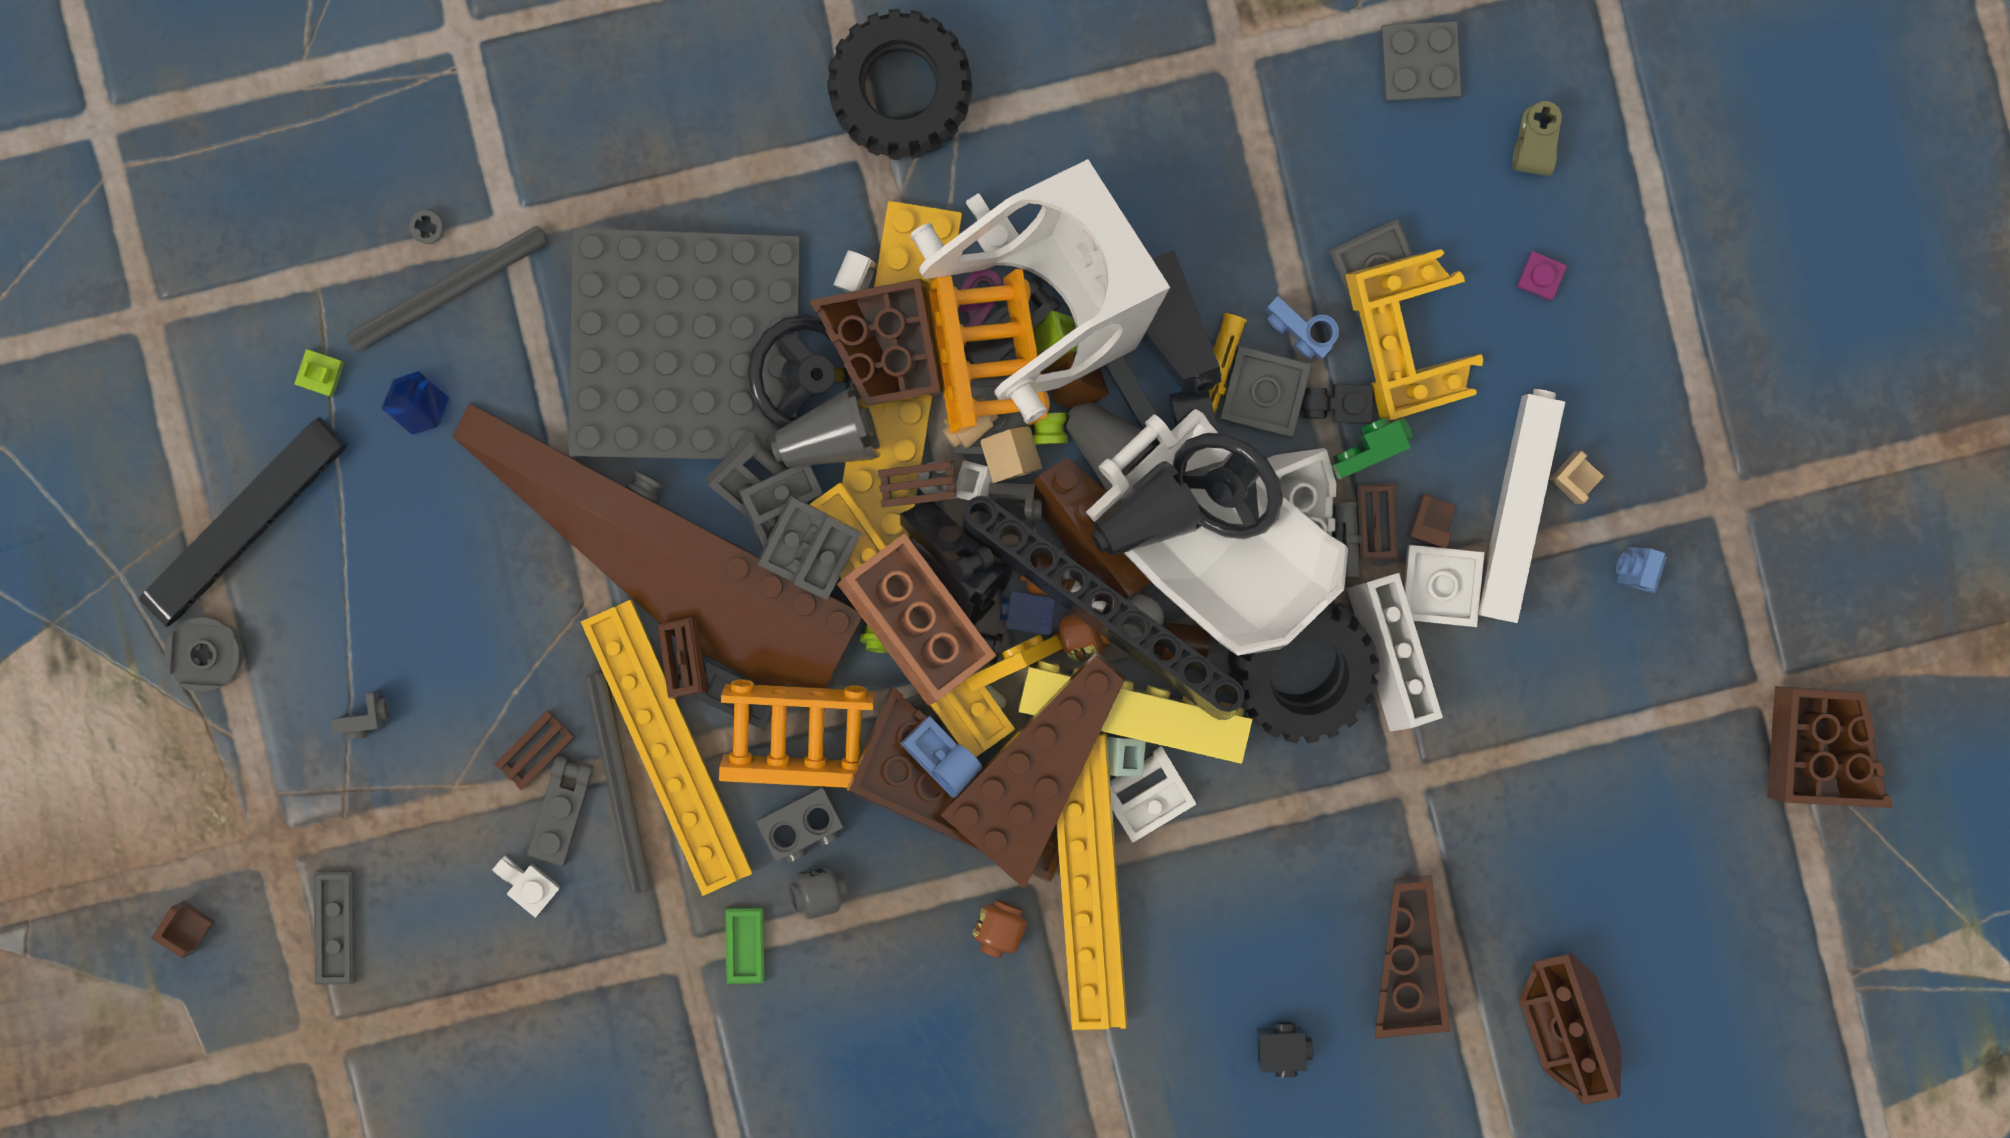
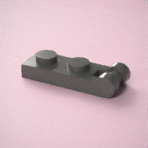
(560, 812)

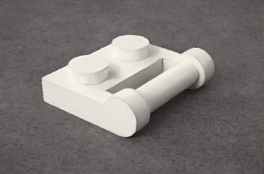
(1154, 805)

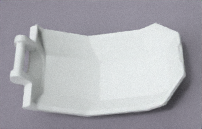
(1241, 591)

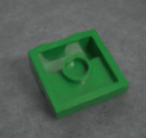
(1376, 444)

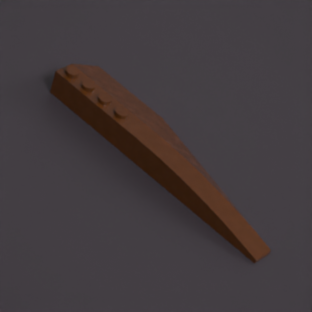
(670, 563)

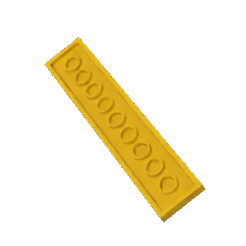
(901, 424)

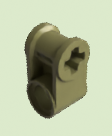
(1536, 146)

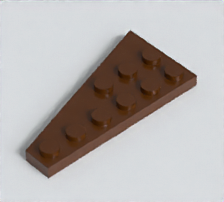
(901, 785)
(1025, 786)

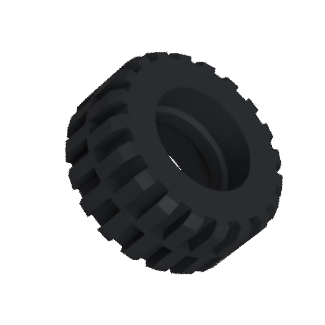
(892, 34)
(1329, 704)

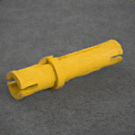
(1225, 351)

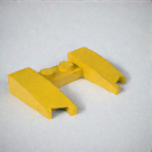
(1376, 296)

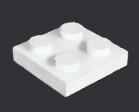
(1443, 584)

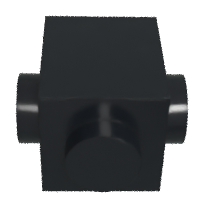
(1283, 1049)

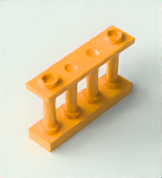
(952, 336)
(777, 765)

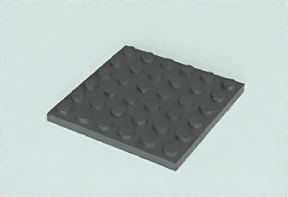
(669, 340)

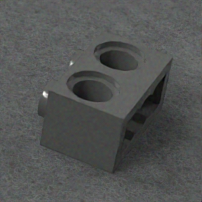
(797, 816)

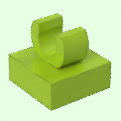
(319, 373)

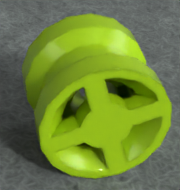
(1051, 430)

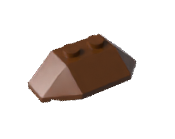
(1572, 1028)

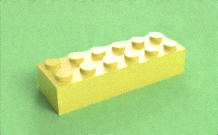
(1150, 715)

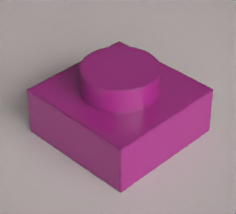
(1541, 276)

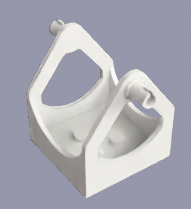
(1084, 253)

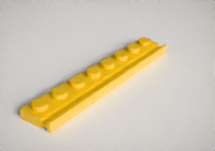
(968, 716)
(667, 747)
(1092, 898)

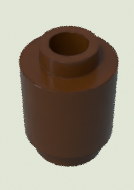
(1191, 635)

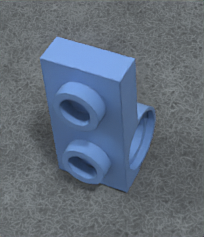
(1286, 319)
(1641, 568)
(941, 757)

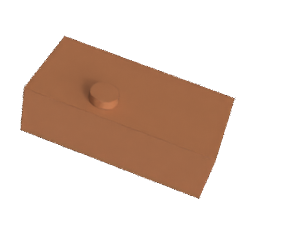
(916, 619)

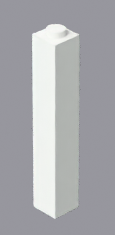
(1520, 505)

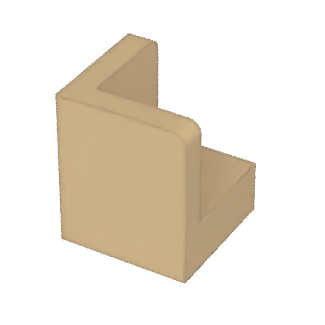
(1011, 454)
(1576, 477)

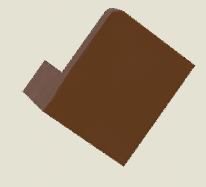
(1080, 391)
(1431, 521)
(183, 929)

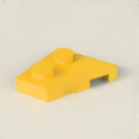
(1015, 659)

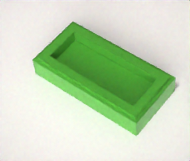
(745, 945)

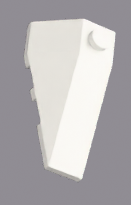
(1308, 484)

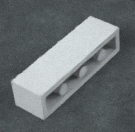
(1403, 674)

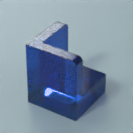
(415, 403)

